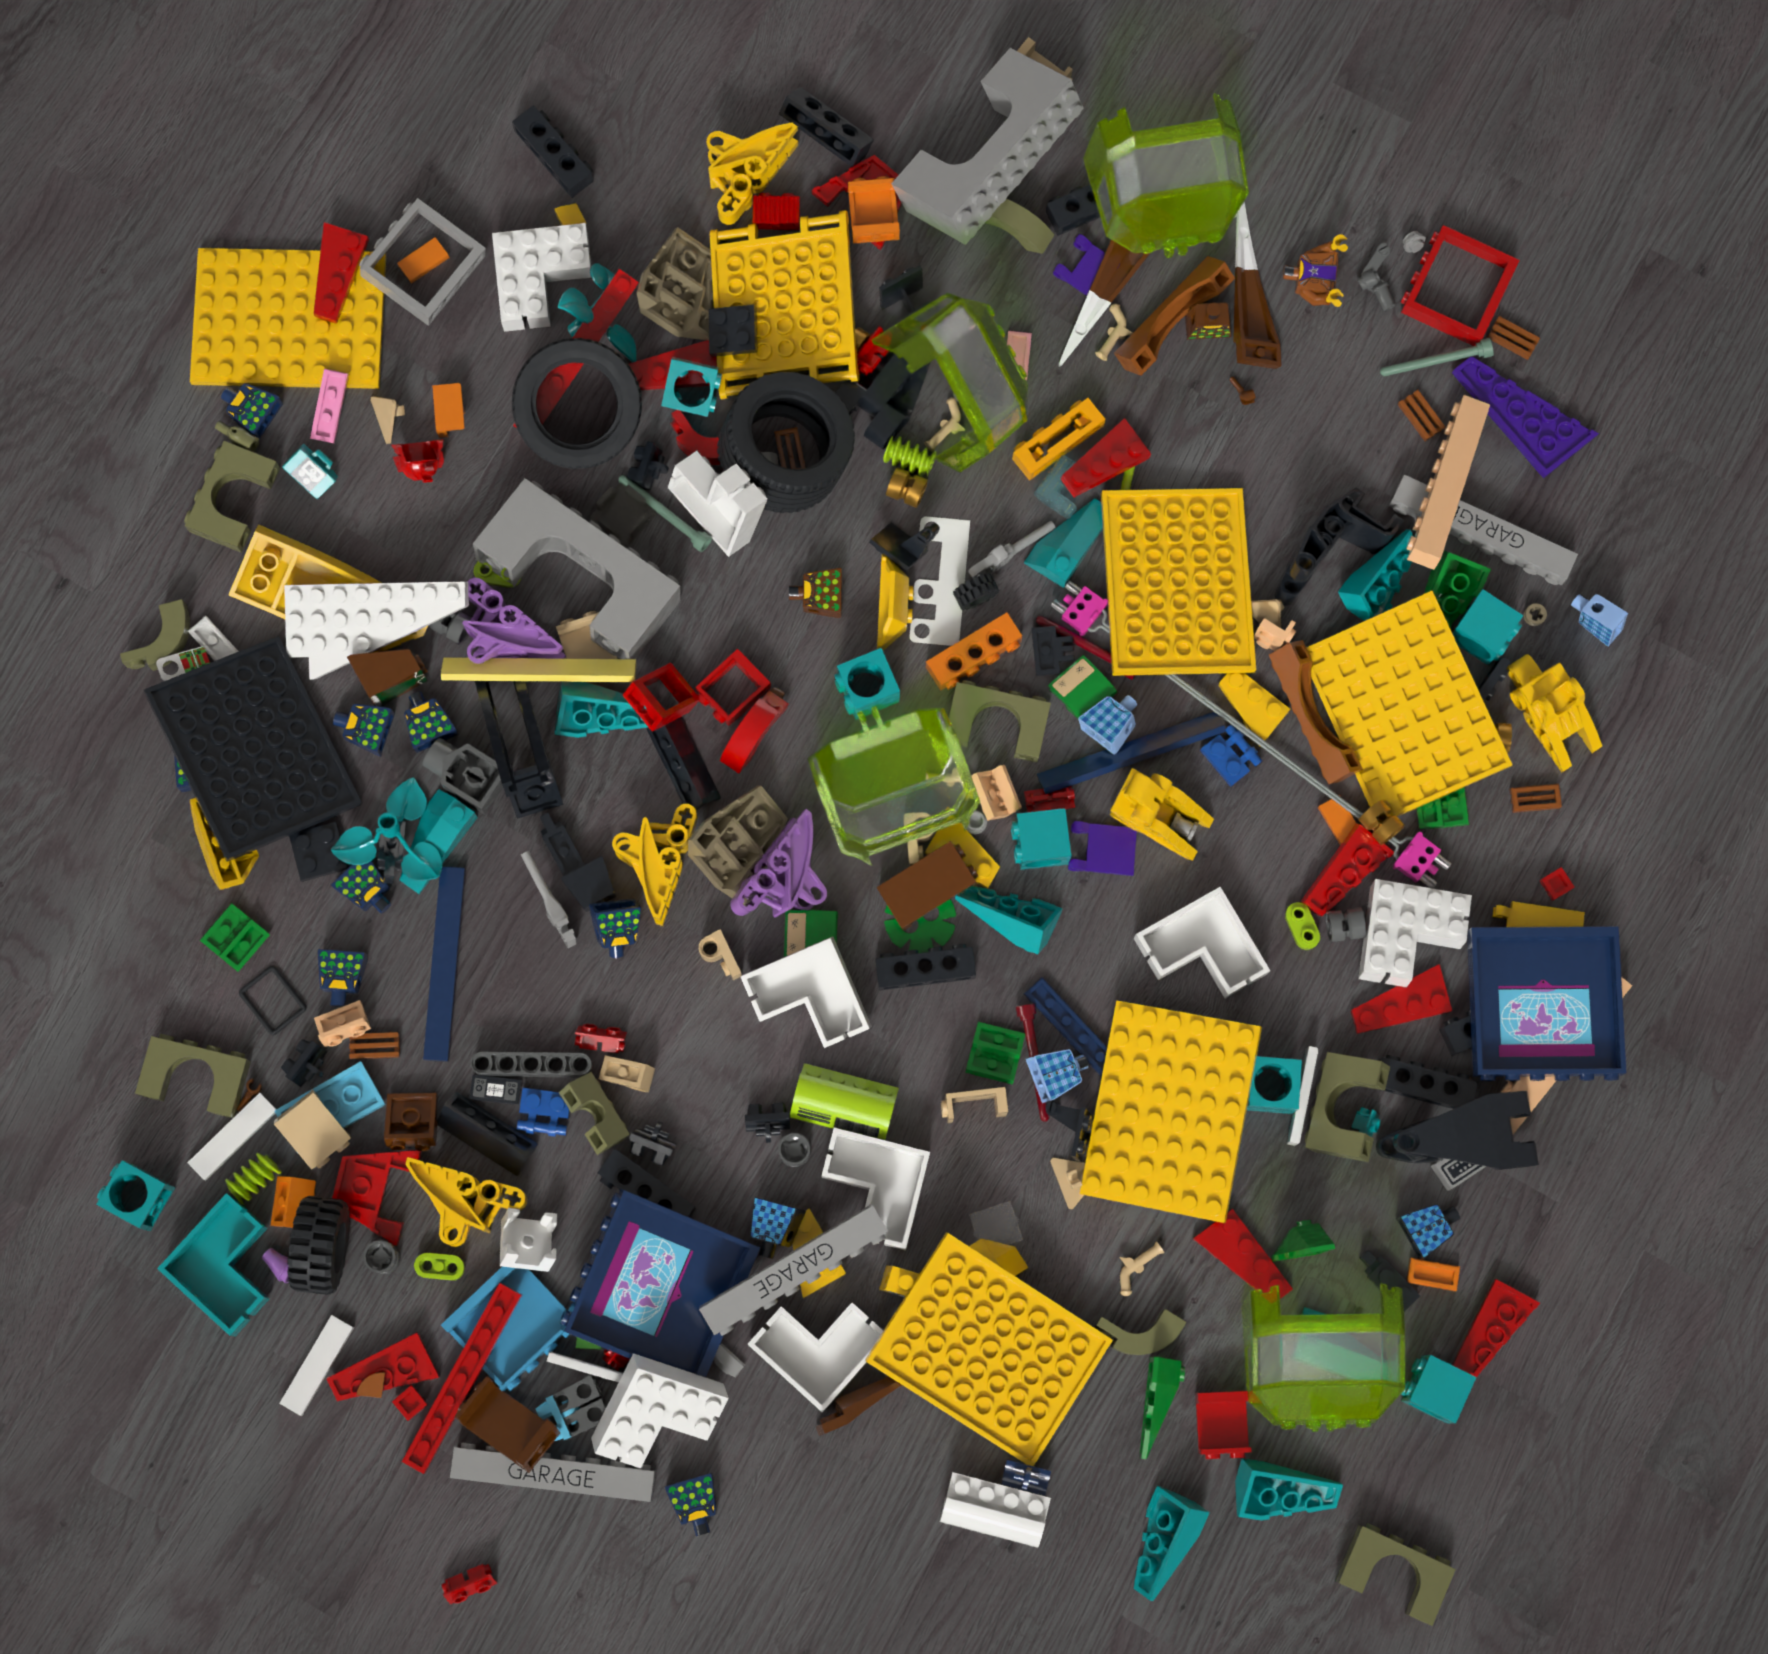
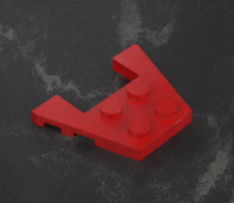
(867, 169)
(363, 1184)

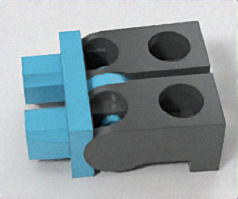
(566, 1410)

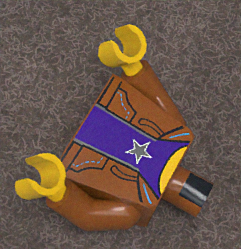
(1317, 273)

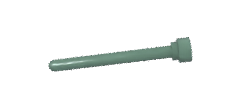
(1483, 348)
(700, 539)

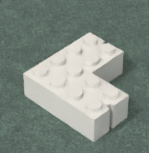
(531, 259)
(721, 502)
(1399, 919)
(1207, 931)
(813, 978)
(887, 1170)
(817, 1366)
(655, 1397)

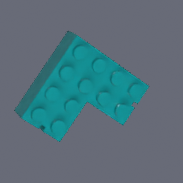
(206, 1270)

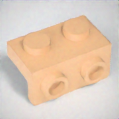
(1273, 637)
(996, 793)
(342, 1024)

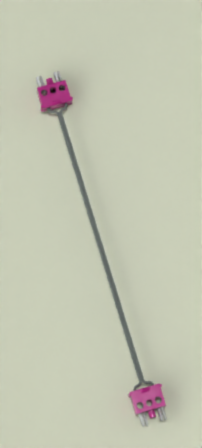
(1418, 844)

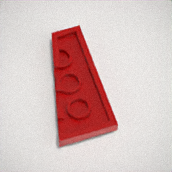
(338, 266)
(653, 371)
(1108, 458)
(1348, 866)
(1421, 999)
(1242, 1254)
(1494, 1324)
(402, 1362)

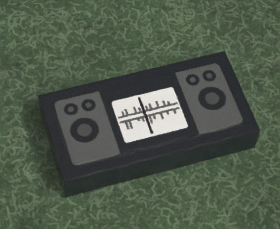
(495, 1089)

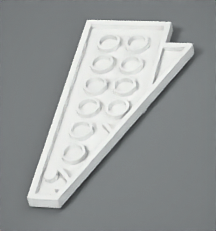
(351, 619)

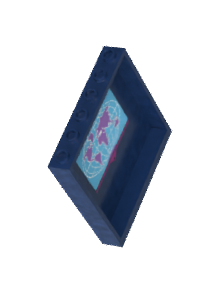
(1546, 1003)
(649, 1282)

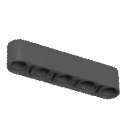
(521, 1058)

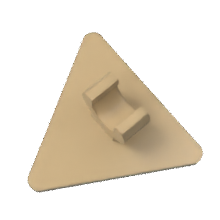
(385, 412)
(1267, 609)
(1069, 1178)

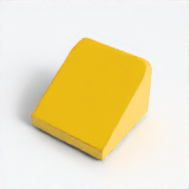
(569, 214)

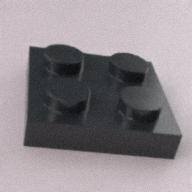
(733, 330)
(314, 852)

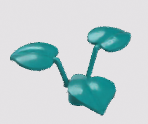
(577, 305)
(407, 802)

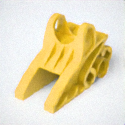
(745, 160)
(1552, 707)
(1150, 807)
(650, 866)
(452, 1202)

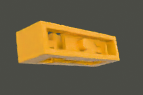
(1087, 415)

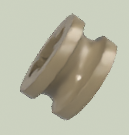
(1528, 617)

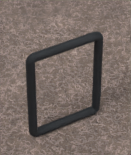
(255, 1011)

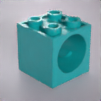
(673, 398)
(1487, 628)
(873, 663)
(1041, 839)
(1290, 1072)
(157, 1196)
(1437, 1388)

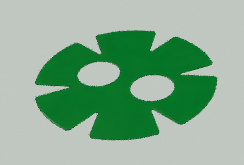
(921, 938)

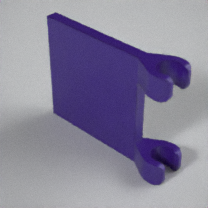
(1087, 268)
(1108, 849)

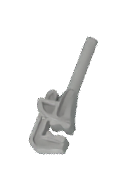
(1002, 554)
(553, 908)

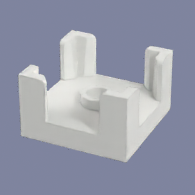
(527, 1242)

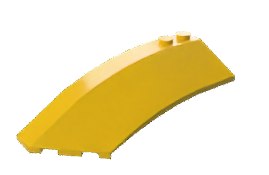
(280, 561)

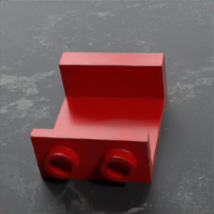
(1222, 1424)

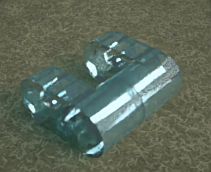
(1051, 486)

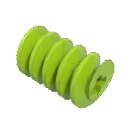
(909, 456)
(253, 1176)

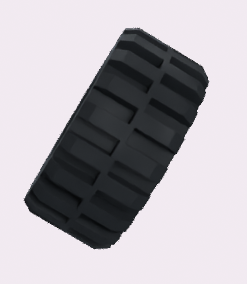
(318, 1245)

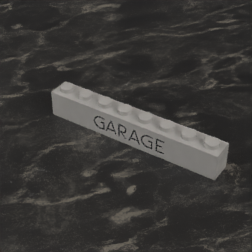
(1493, 535)
(793, 1269)
(555, 1474)

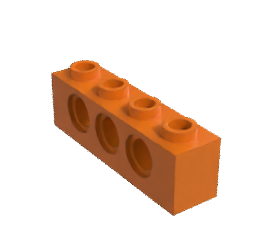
(1002, 627)

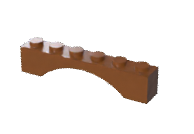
(1201, 285)
(1294, 670)

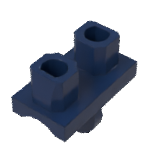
(1026, 1477)

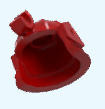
(419, 459)

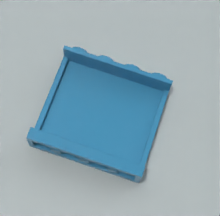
(528, 1333)

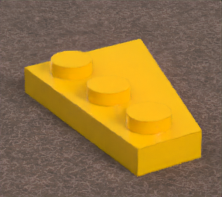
(1255, 705)
(975, 854)
(807, 1231)

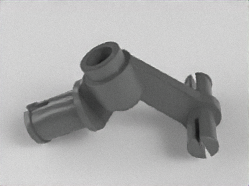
(1370, 279)

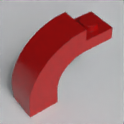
(690, 441)
(752, 730)

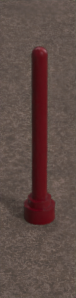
(1079, 641)
(1026, 1014)

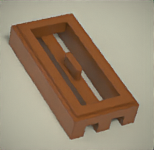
(1517, 330)
(1428, 410)
(786, 432)
(1537, 807)
(396, 1045)

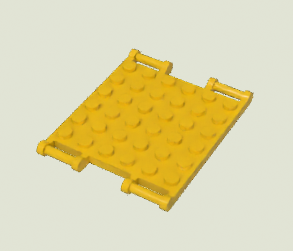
(799, 295)

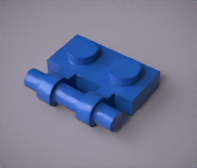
(1226, 760)
(543, 1104)

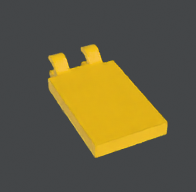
(1538, 916)

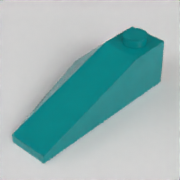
(443, 827)

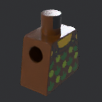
(1208, 321)
(820, 592)

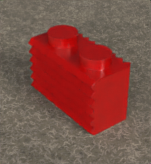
(776, 211)

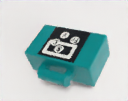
(310, 470)

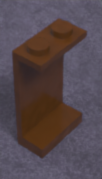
(928, 884)
(507, 1425)

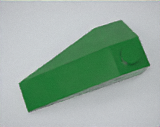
(1455, 584)
(1303, 1241)
(1160, 1391)

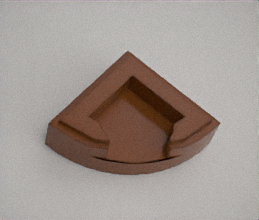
(372, 1385)

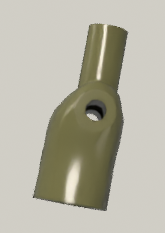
(239, 436)

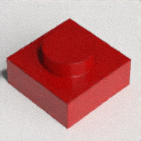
(1557, 884)
(410, 1403)

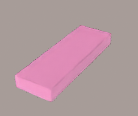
(329, 406)

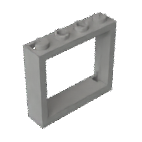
(451, 286)

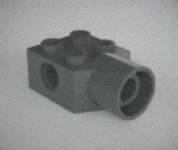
(465, 773)

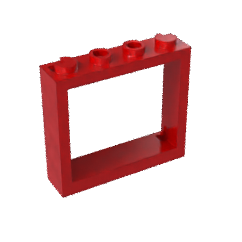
(1441, 321)

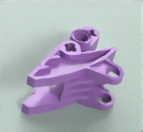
(506, 638)
(787, 874)

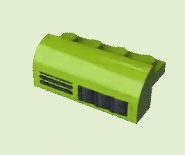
(843, 1102)

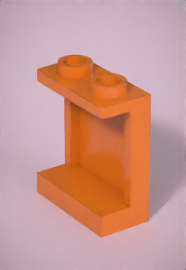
(873, 210)

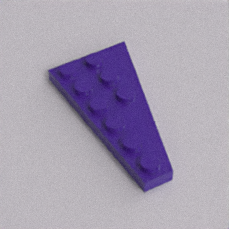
(1529, 422)

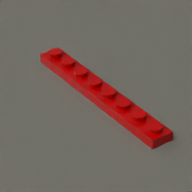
(604, 313)
(462, 1378)

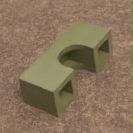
(588, 1095)

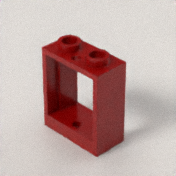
(749, 670)
(655, 715)

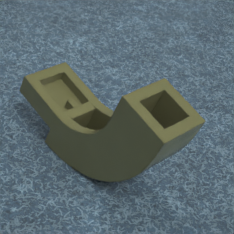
(1023, 225)
(170, 641)
(1156, 1338)

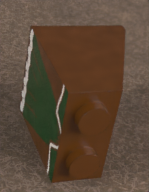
(388, 673)

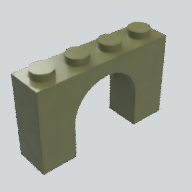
(229, 465)
(1029, 712)
(166, 1055)
(1338, 1075)
(1432, 1575)

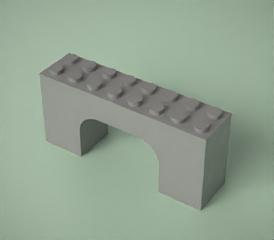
(967, 194)
(540, 524)

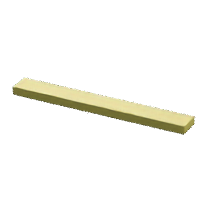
(540, 670)

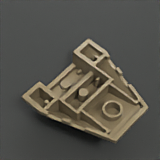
(678, 287)
(736, 839)

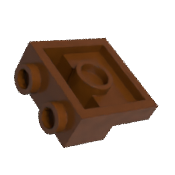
(411, 1121)

